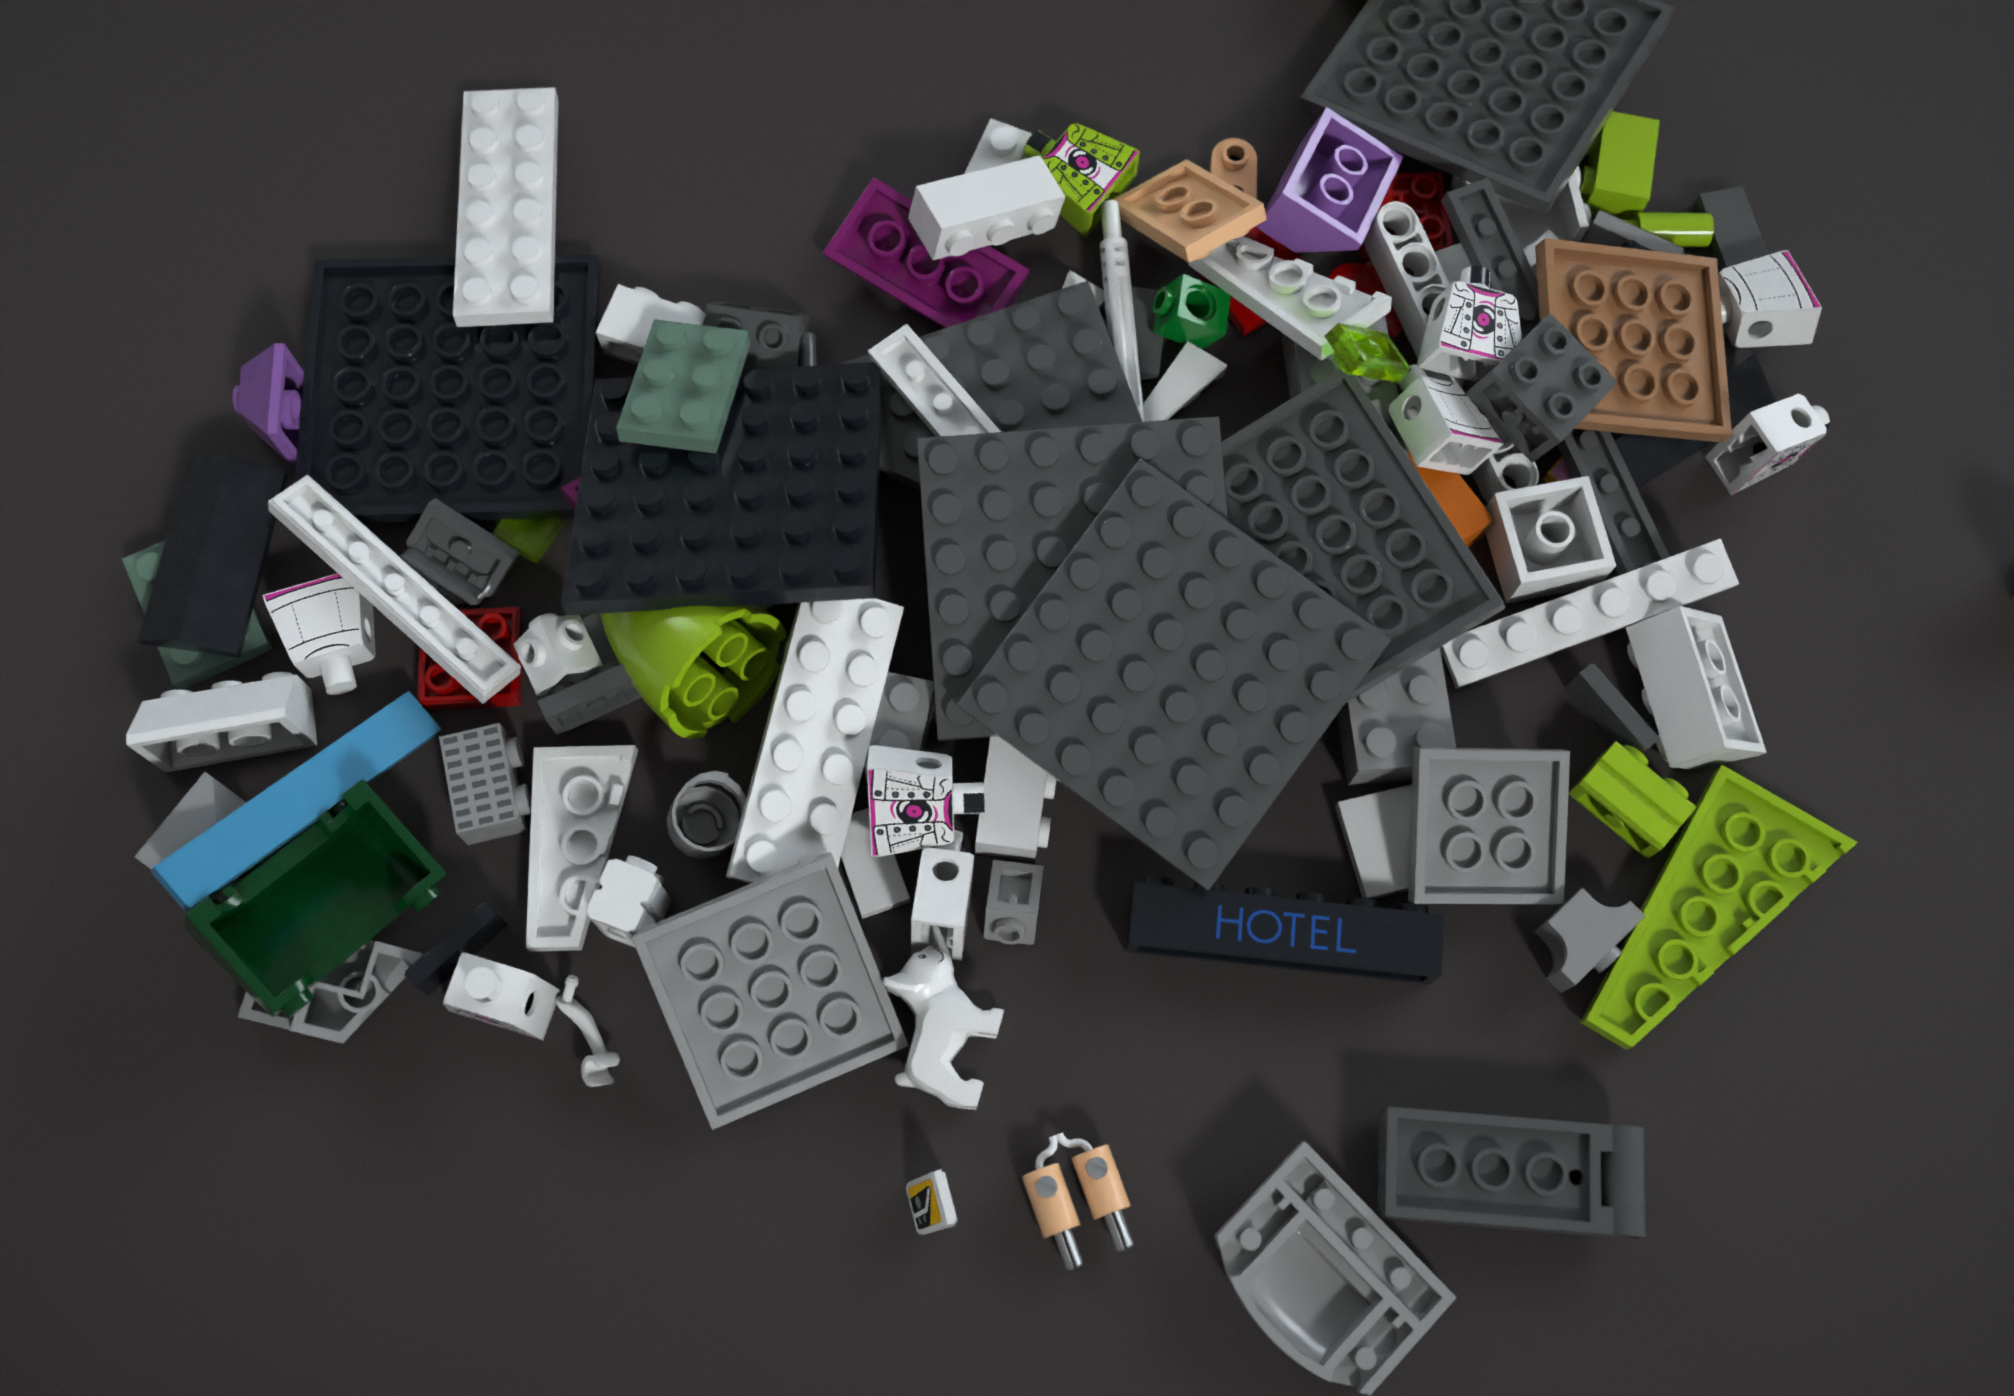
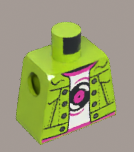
(1087, 170)

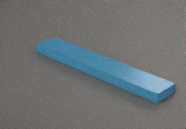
(294, 802)

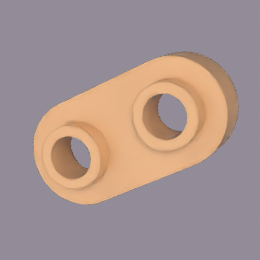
(1239, 173)

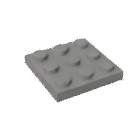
(1488, 826)

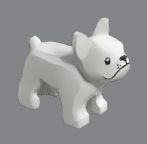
(942, 1025)

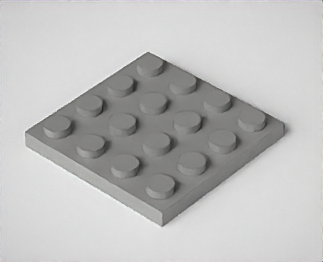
(769, 990)

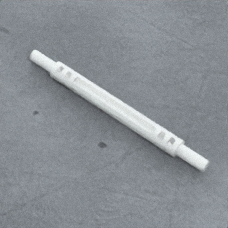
(1119, 298)

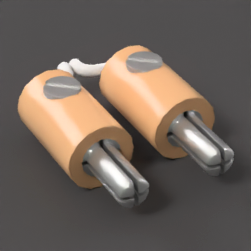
(1055, 1207)

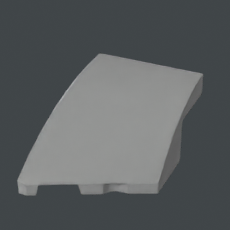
(344, 995)

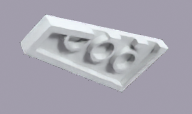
(1290, 293)

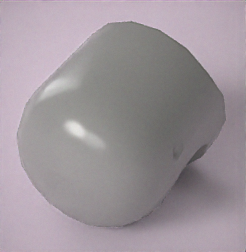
(692, 813)

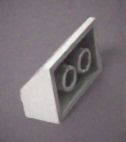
(1694, 689)
(225, 722)

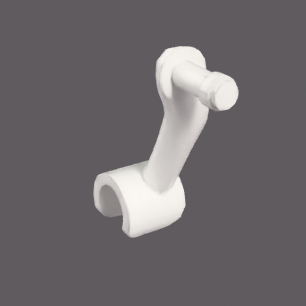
(594, 1067)

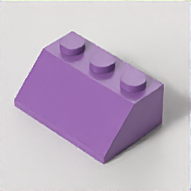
(1330, 188)

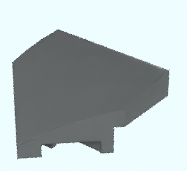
(457, 555)

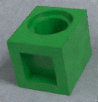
(1191, 311)

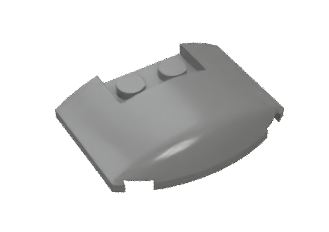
(1328, 1275)

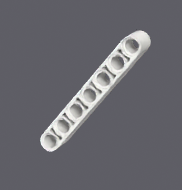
(1409, 297)

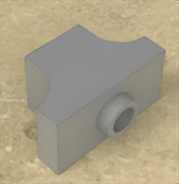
(1584, 937)

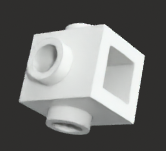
(556, 652)

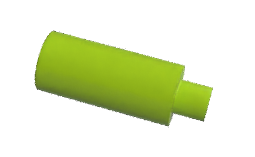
(1677, 228)

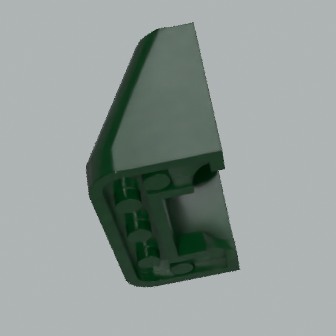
(316, 901)

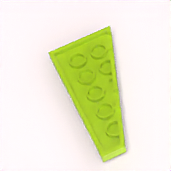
(1718, 889)

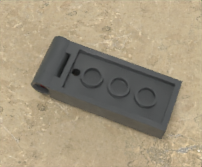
(1511, 1173)

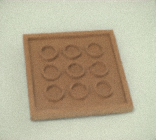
(1651, 327)

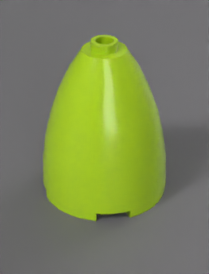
(676, 682)

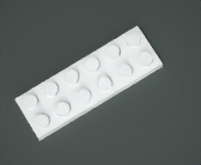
(506, 208)
(815, 736)

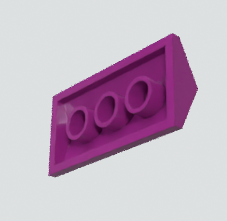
(887, 253)

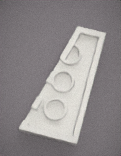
(571, 834)

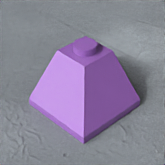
(272, 399)

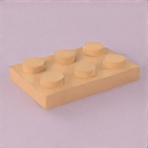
(1190, 210)

